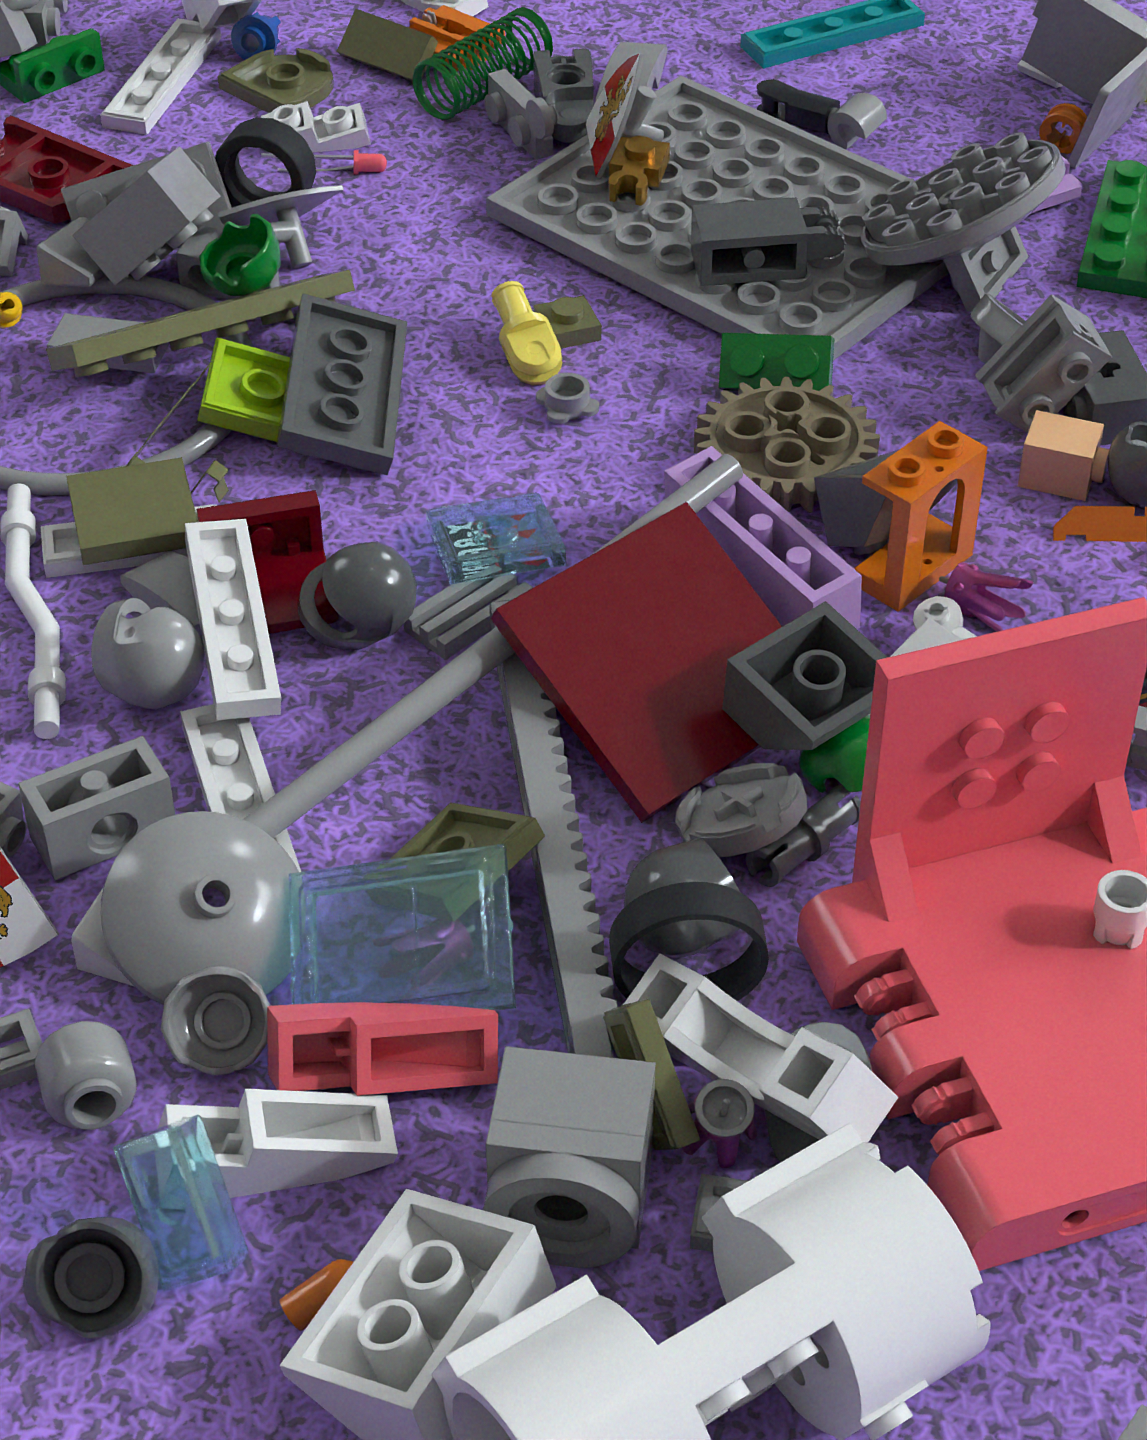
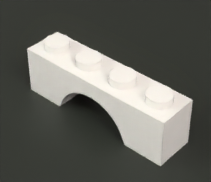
(789, 1075)

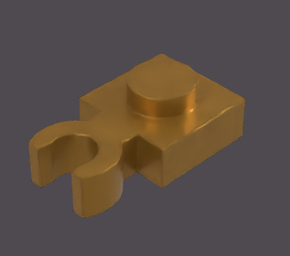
(636, 165)

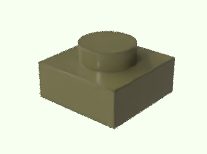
(571, 320)

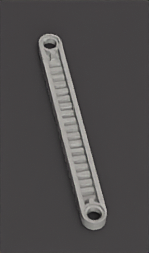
(558, 860)

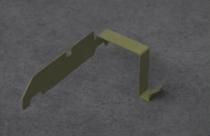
(215, 470)

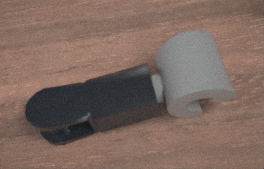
(844, 124)

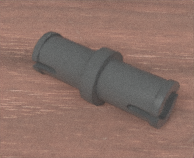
(806, 840)

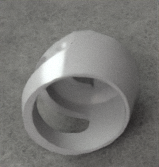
(148, 657)

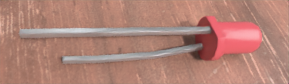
(362, 162)

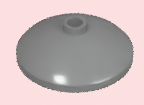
(164, 927)

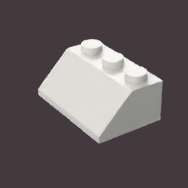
(407, 1301)

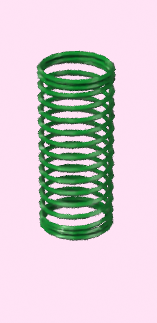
(450, 76)

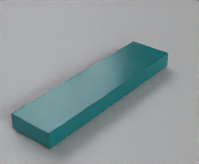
(830, 30)

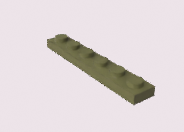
(185, 328)

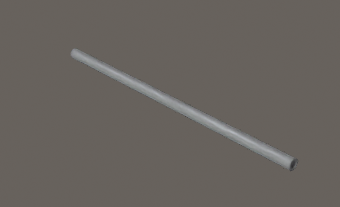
(447, 683)

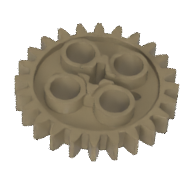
(787, 436)

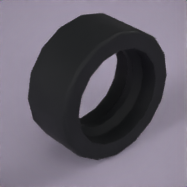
(272, 137)

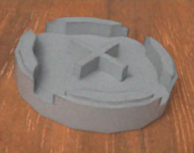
(744, 809)

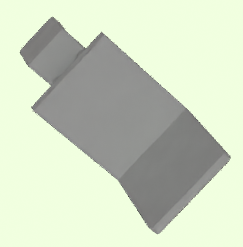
(1097, 54)

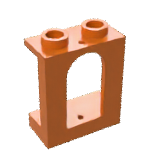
(919, 543)

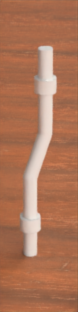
(46, 680)

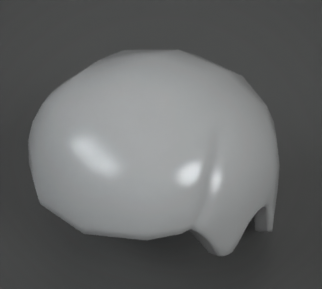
(216, 1020)

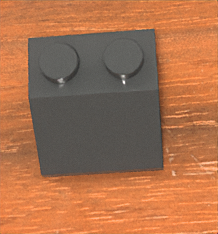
(802, 681)

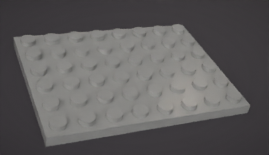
(721, 156)

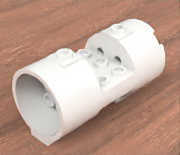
(834, 1291)

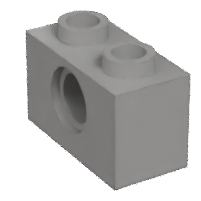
(95, 805)

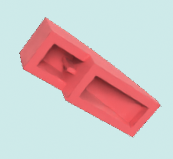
(380, 1046)

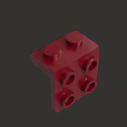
(285, 549)

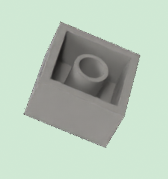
(149, 218)

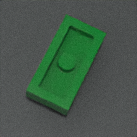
(773, 357)

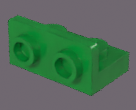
(52, 65)

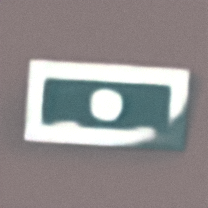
(182, 1202)

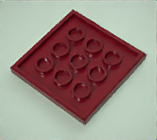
(640, 655)

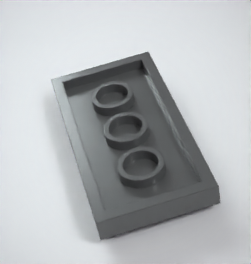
(343, 385)

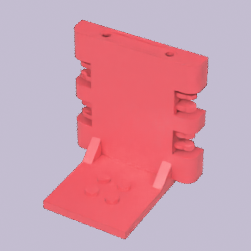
(975, 922)

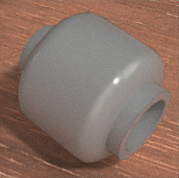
(85, 1075)

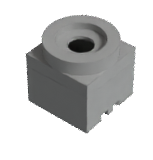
(572, 1151)

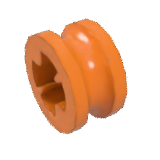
(1067, 114)

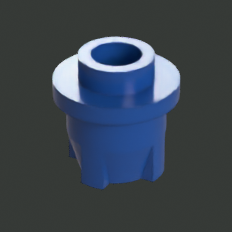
(255, 34)

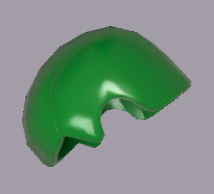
(242, 258)
(838, 758)

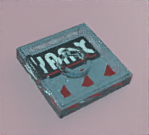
(495, 538)

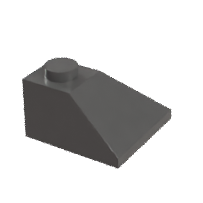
(854, 512)

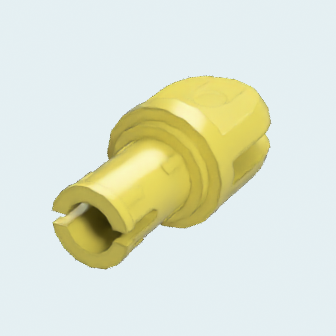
(526, 336)

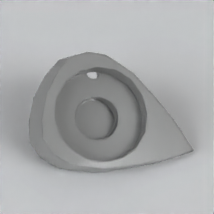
(996, 325)

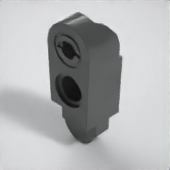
(567, 86)

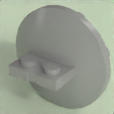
(967, 214)

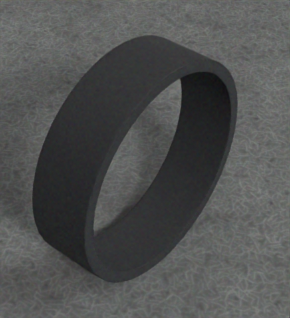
(691, 902)

